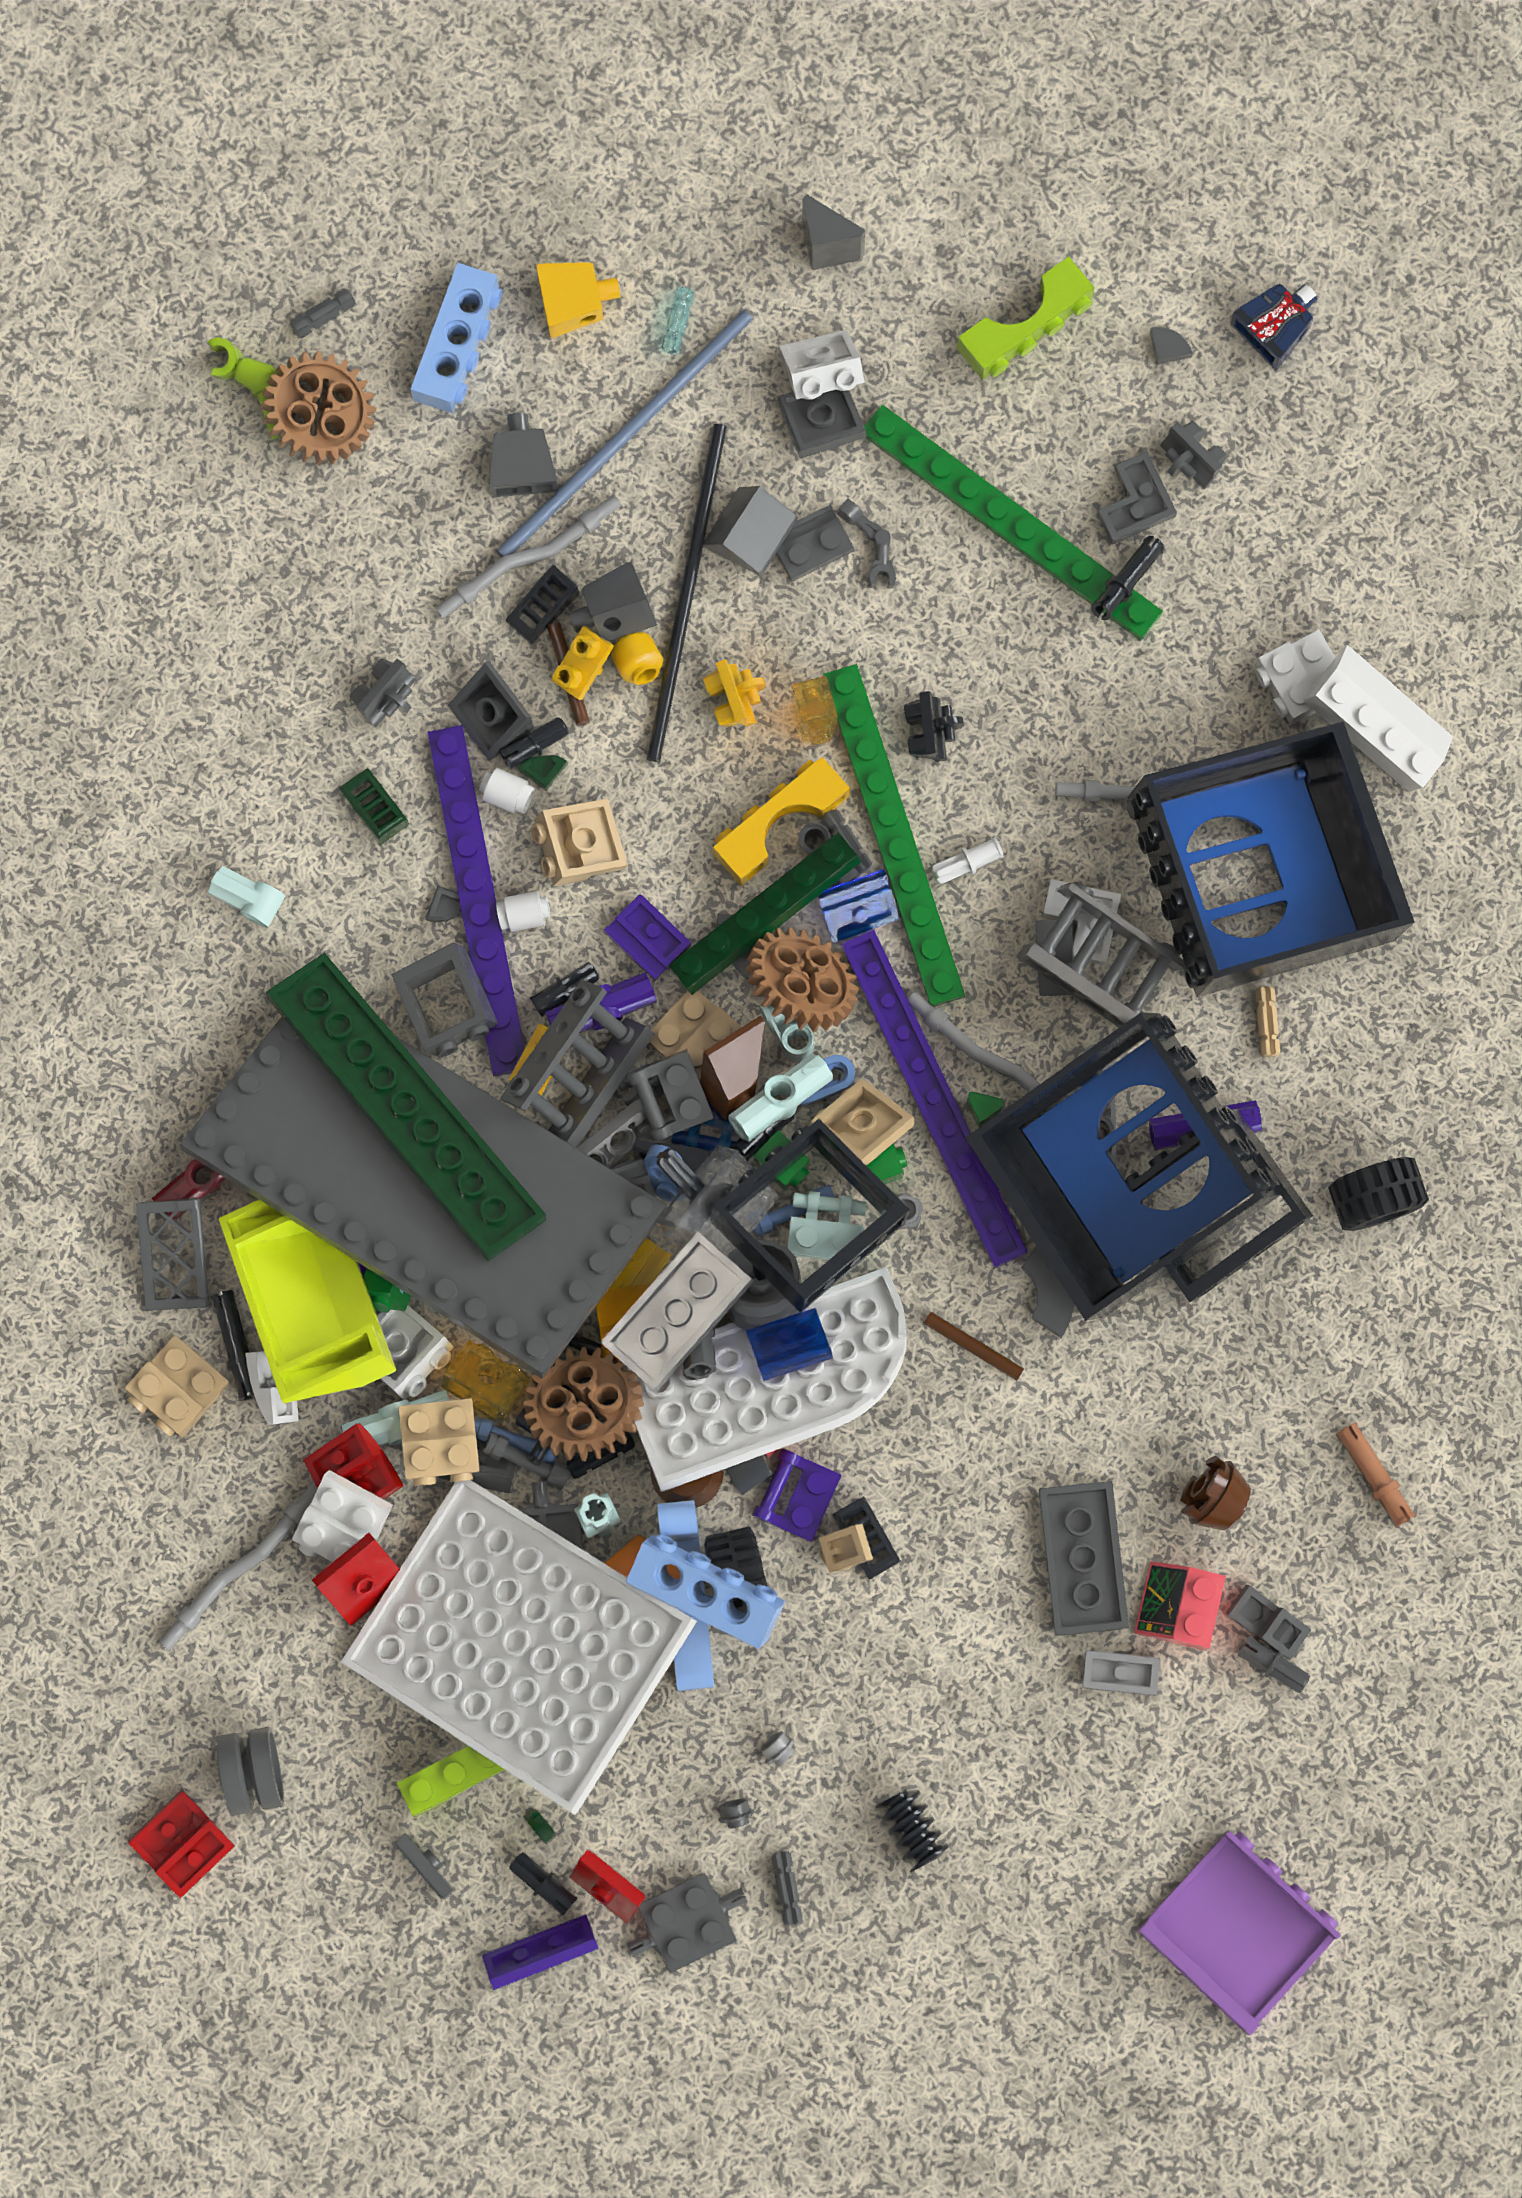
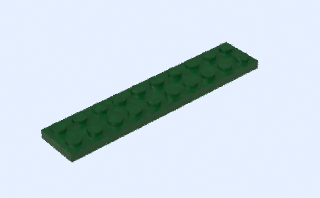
(406, 1107)

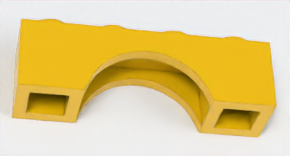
(814, 791)

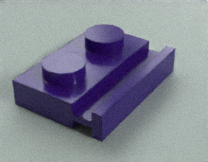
(647, 937)

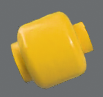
(637, 658)

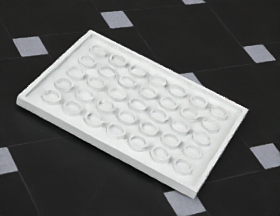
(518, 1643)

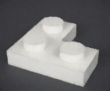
(1056, 902)

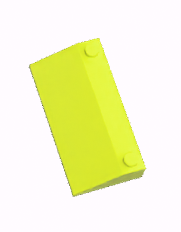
(305, 1305)

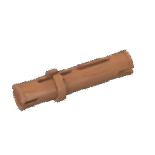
(1375, 1474)

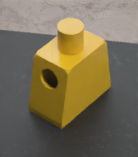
(573, 295)

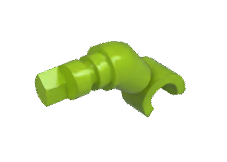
(247, 371)

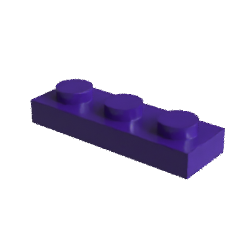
(540, 1952)

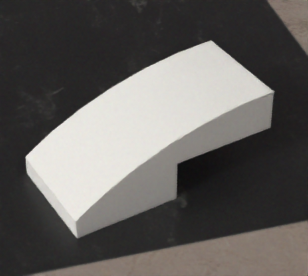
(266, 1391)

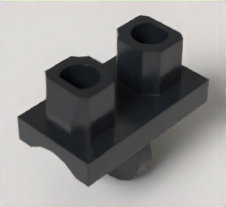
(937, 727)

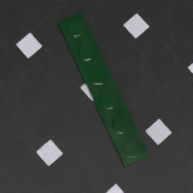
(765, 913)

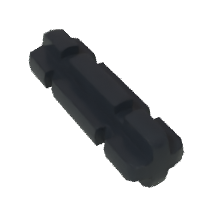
(580, 1468)

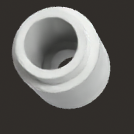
(507, 791)
(523, 911)

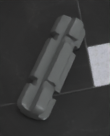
(322, 313)
(833, 822)
(787, 1888)

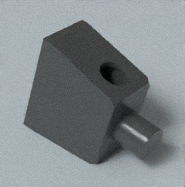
(521, 460)
(615, 605)

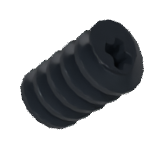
(912, 1828)

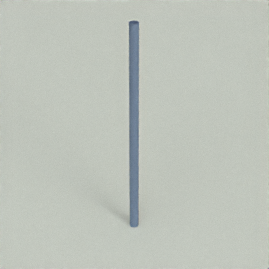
(625, 434)

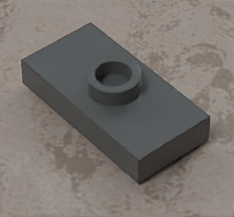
(426, 1864)

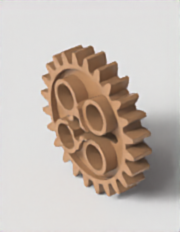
(288, 397)
(802, 979)
(559, 1425)

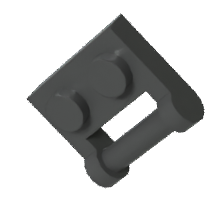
(682, 1092)

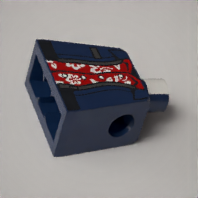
(1275, 321)

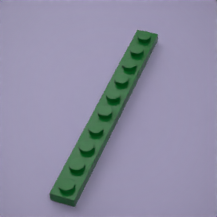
(1004, 517)
(894, 837)

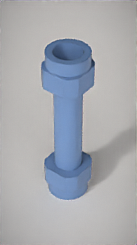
(785, 1213)
(484, 1427)

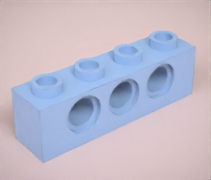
(465, 287)
(651, 1576)

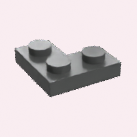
(1145, 503)

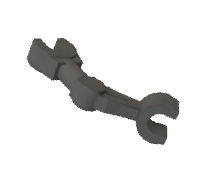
(881, 565)

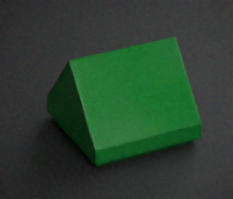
(983, 1107)

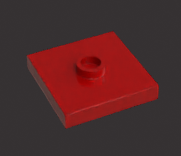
(357, 1579)
(607, 1886)

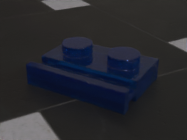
(858, 906)
(789, 1344)

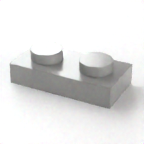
(1121, 1673)

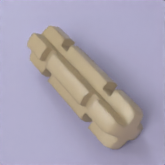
(1267, 1021)

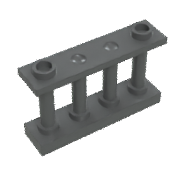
(1071, 975)
(601, 1080)

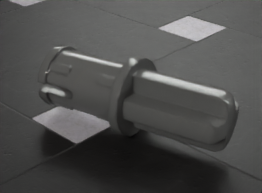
(1274, 1665)

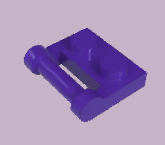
(808, 1500)

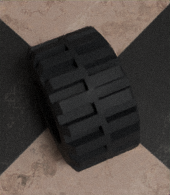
(1378, 1193)
(739, 1552)

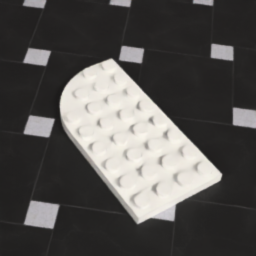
(736, 1416)

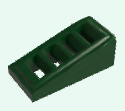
(389, 828)

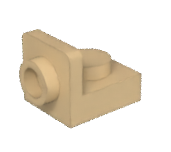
(845, 1548)

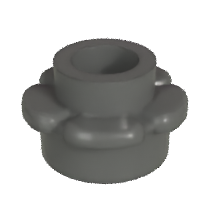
(735, 1813)

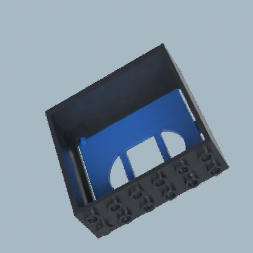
(1322, 842)
(1075, 1197)

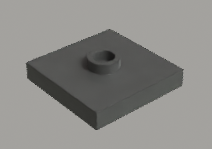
(821, 421)

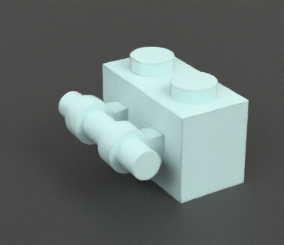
(823, 1238)

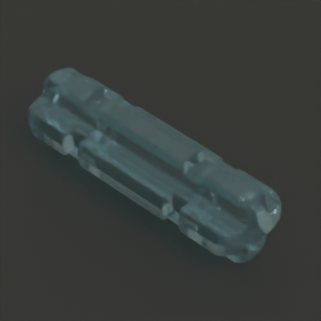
(677, 320)

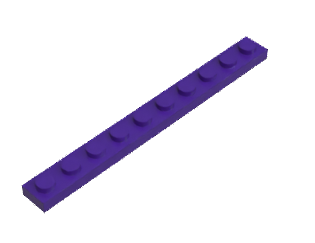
(476, 893)
(933, 1098)

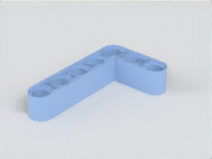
(694, 1658)

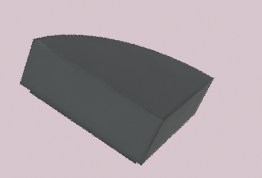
(1169, 345)
(444, 905)

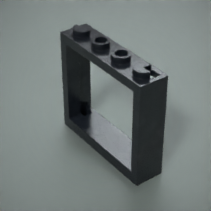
(817, 1136)
(1183, 1277)

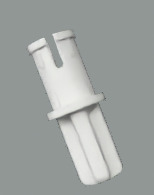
(967, 861)

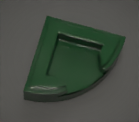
(543, 769)
(540, 1826)

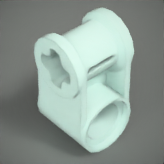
(785, 1032)

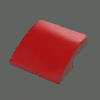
(357, 1459)
(181, 1843)

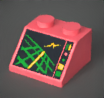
(1180, 1605)

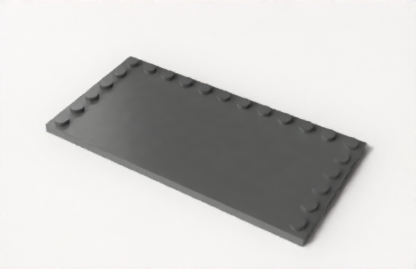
(317, 1159)

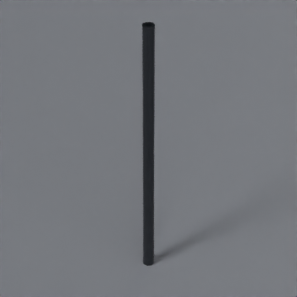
(686, 593)

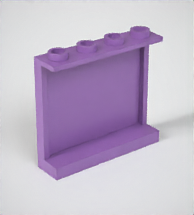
(1239, 1931)

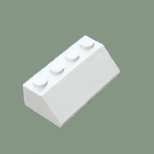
(1380, 720)

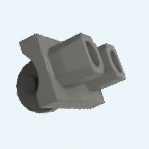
(1190, 456)
(387, 693)

